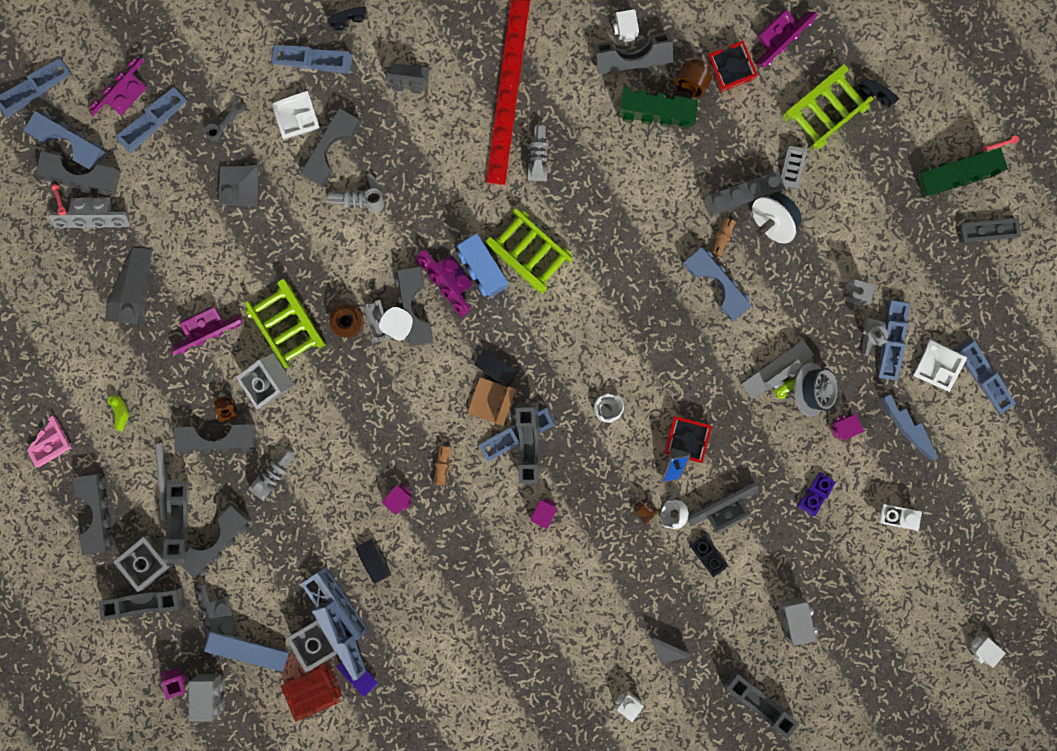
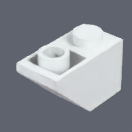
(900, 517)

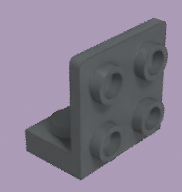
(408, 77)

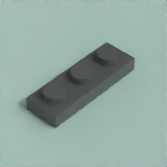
(990, 230)

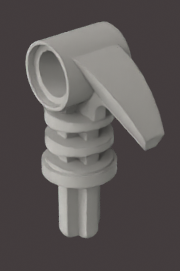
(538, 170)
(362, 198)
(874, 333)
(263, 486)

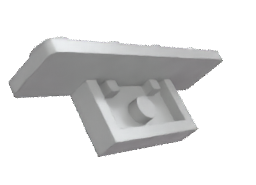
(90, 213)
(778, 370)

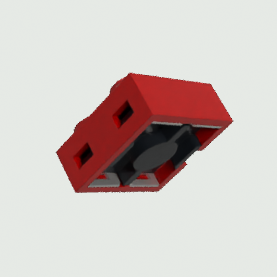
(731, 67)
(688, 437)

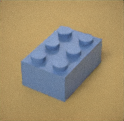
(482, 266)

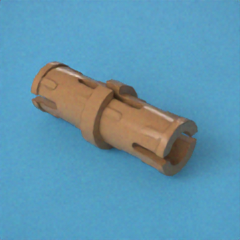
(722, 237)
(442, 465)

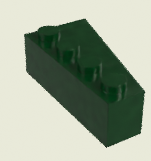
(657, 108)
(961, 173)

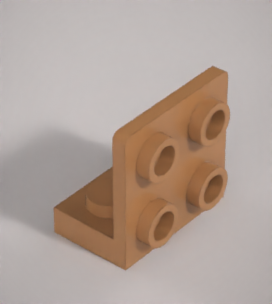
(491, 401)

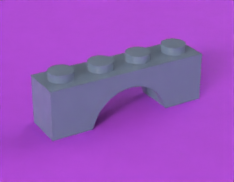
(45, 130)
(702, 265)

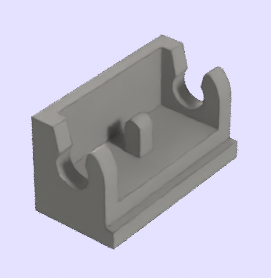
(861, 294)
(374, 314)

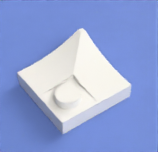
(295, 115)
(939, 365)

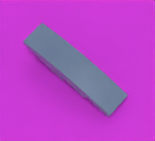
(893, 350)
(913, 432)

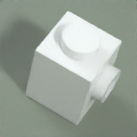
(626, 25)
(986, 651)
(628, 705)

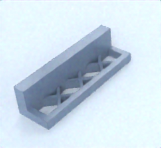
(331, 591)

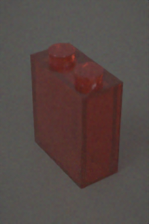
(311, 692)

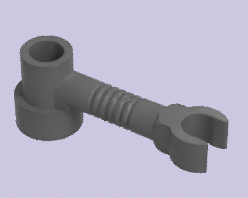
(213, 128)

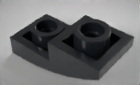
(341, 19)
(871, 88)
(496, 368)
(709, 556)
(372, 561)

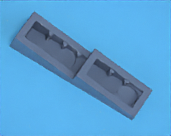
(306, 58)
(37, 83)
(155, 115)
(989, 380)
(510, 438)
(344, 646)
(246, 651)

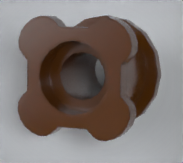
(224, 408)
(645, 511)

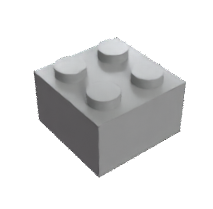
(265, 381)
(143, 563)
(797, 621)
(311, 645)
(206, 697)

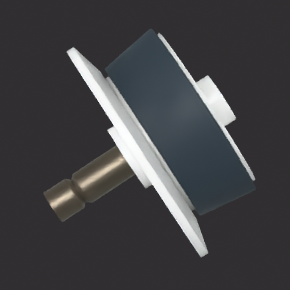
(777, 217)

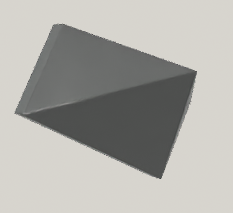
(668, 652)

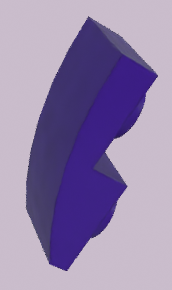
(816, 494)
(363, 684)

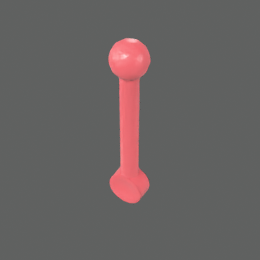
(1014, 139)
(61, 210)

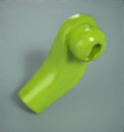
(788, 386)
(120, 411)

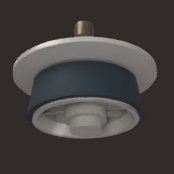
(815, 389)

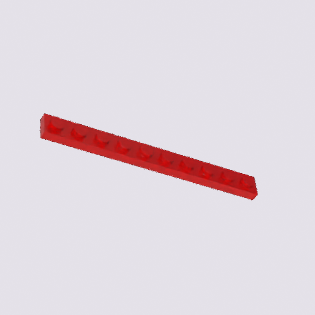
(508, 92)

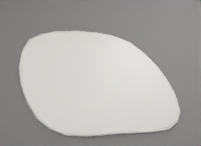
(396, 323)

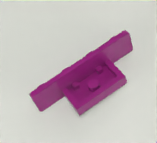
(780, 33)
(122, 92)
(448, 278)
(204, 326)

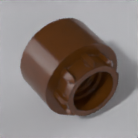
(694, 78)
(339, 314)

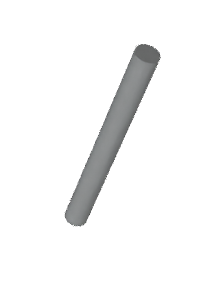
(161, 479)

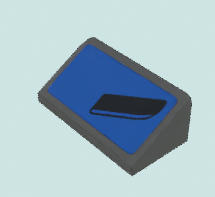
(675, 465)

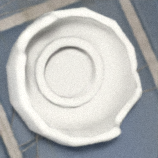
(603, 412)
(680, 520)

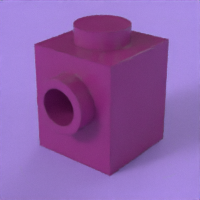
(846, 427)
(398, 499)
(544, 513)
(173, 683)

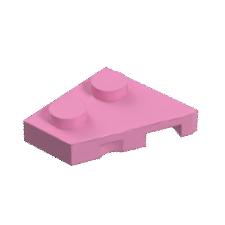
(48, 444)

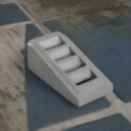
(798, 151)

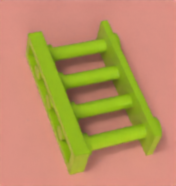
(825, 90)
(525, 270)
(294, 307)

